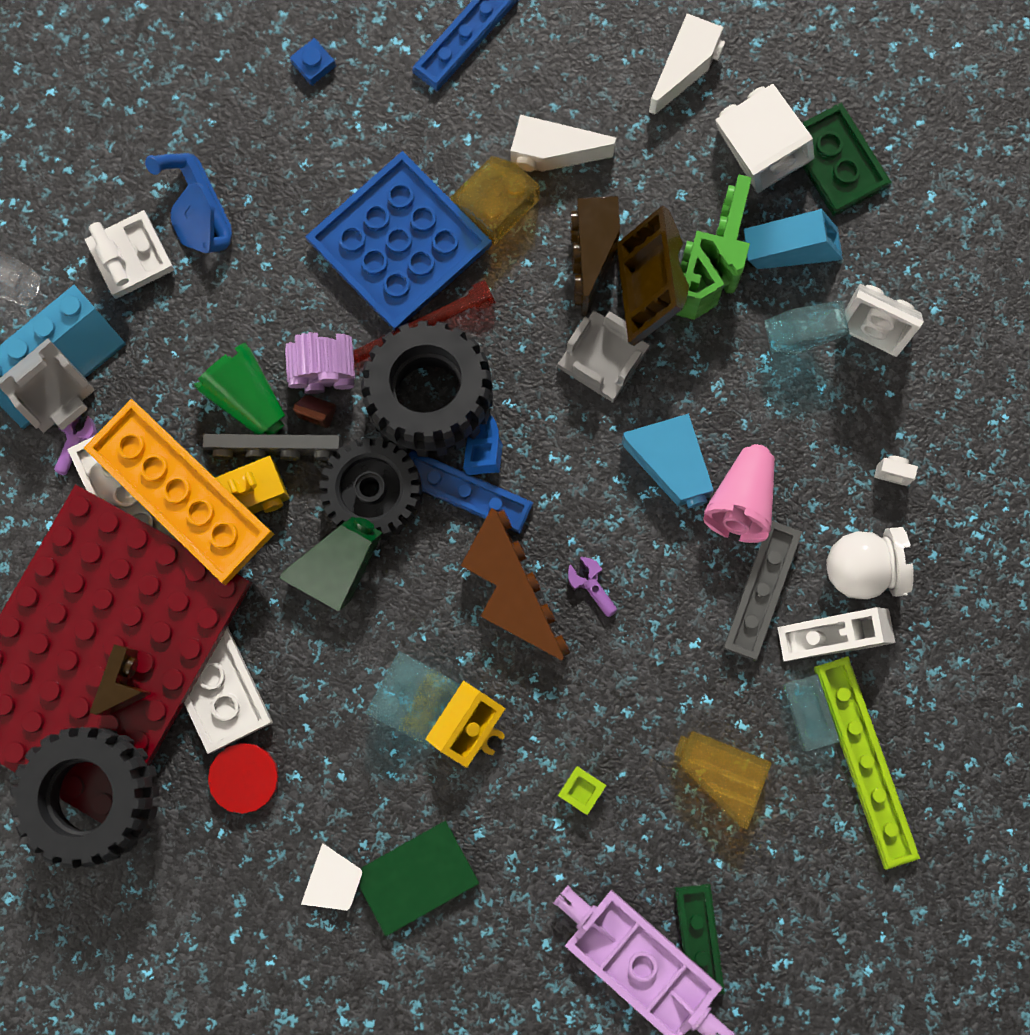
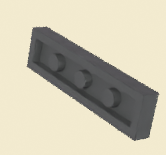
(259, 446)
(762, 591)

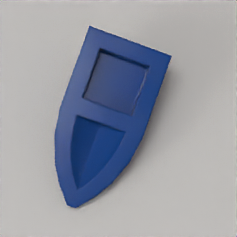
(484, 451)

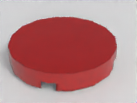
(243, 778)

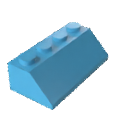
(73, 328)

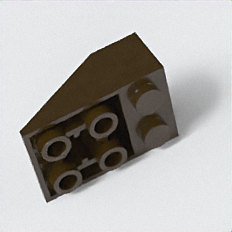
(595, 244)

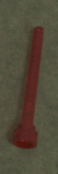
(477, 297)

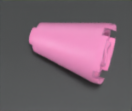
(744, 497)

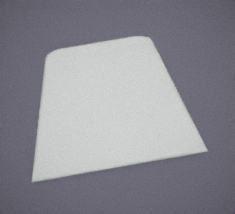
(332, 881)

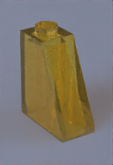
(723, 774)

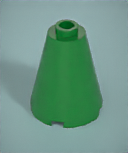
(243, 392)

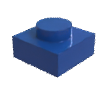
(313, 61)

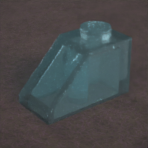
(806, 328)

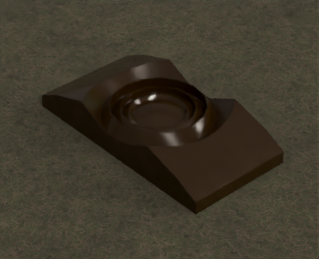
(651, 275)

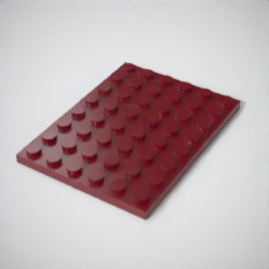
(95, 586)

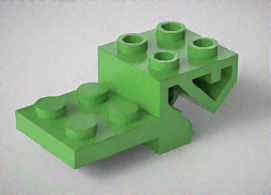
(716, 259)

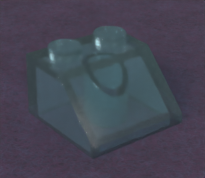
(411, 697)

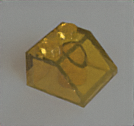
(497, 197)

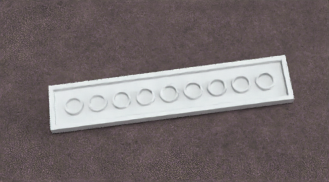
(225, 698)

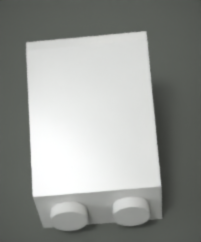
(765, 137)

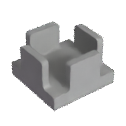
(601, 354)
(46, 388)

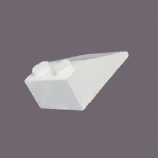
(881, 320)

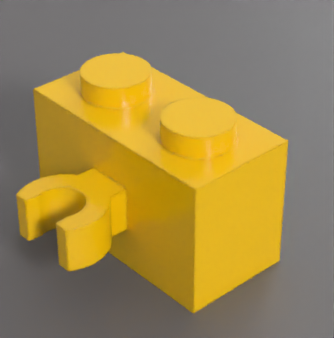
(257, 485)
(466, 725)

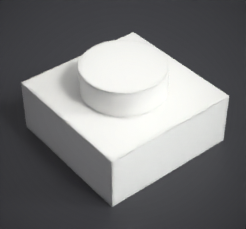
(896, 470)

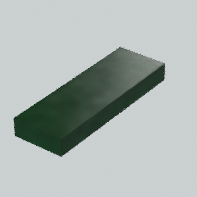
(699, 929)

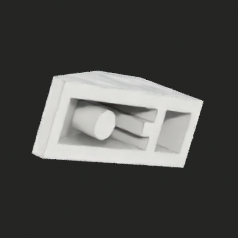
(689, 59)
(551, 145)
(836, 634)

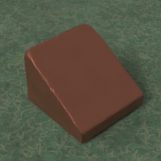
(315, 411)

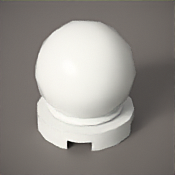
(867, 565)

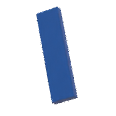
(460, 40)
(470, 492)

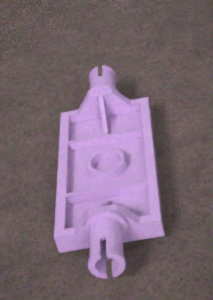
(642, 965)

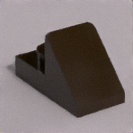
(113, 689)

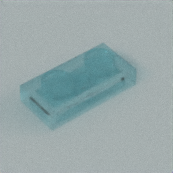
(810, 713)

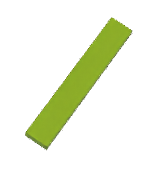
(867, 764)

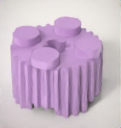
(320, 363)

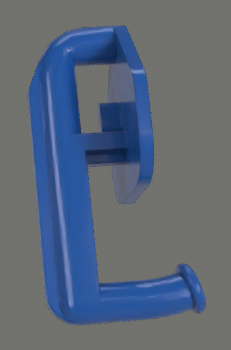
(197, 210)

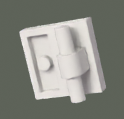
(128, 254)

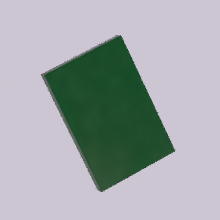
(843, 162)
(416, 878)

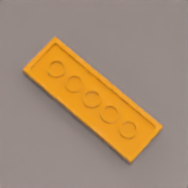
(178, 491)

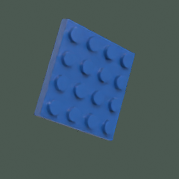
(399, 241)

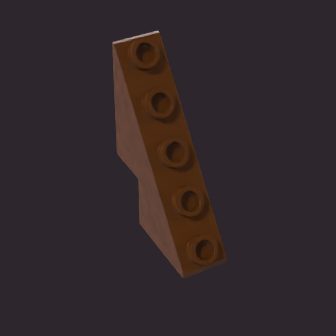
(514, 600)

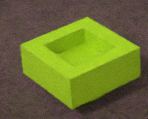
(581, 790)

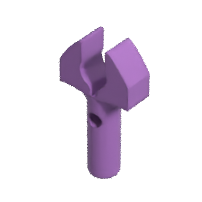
(73, 438)
(592, 585)

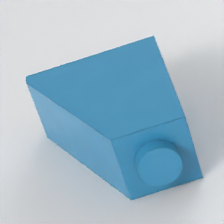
(794, 241)
(672, 459)

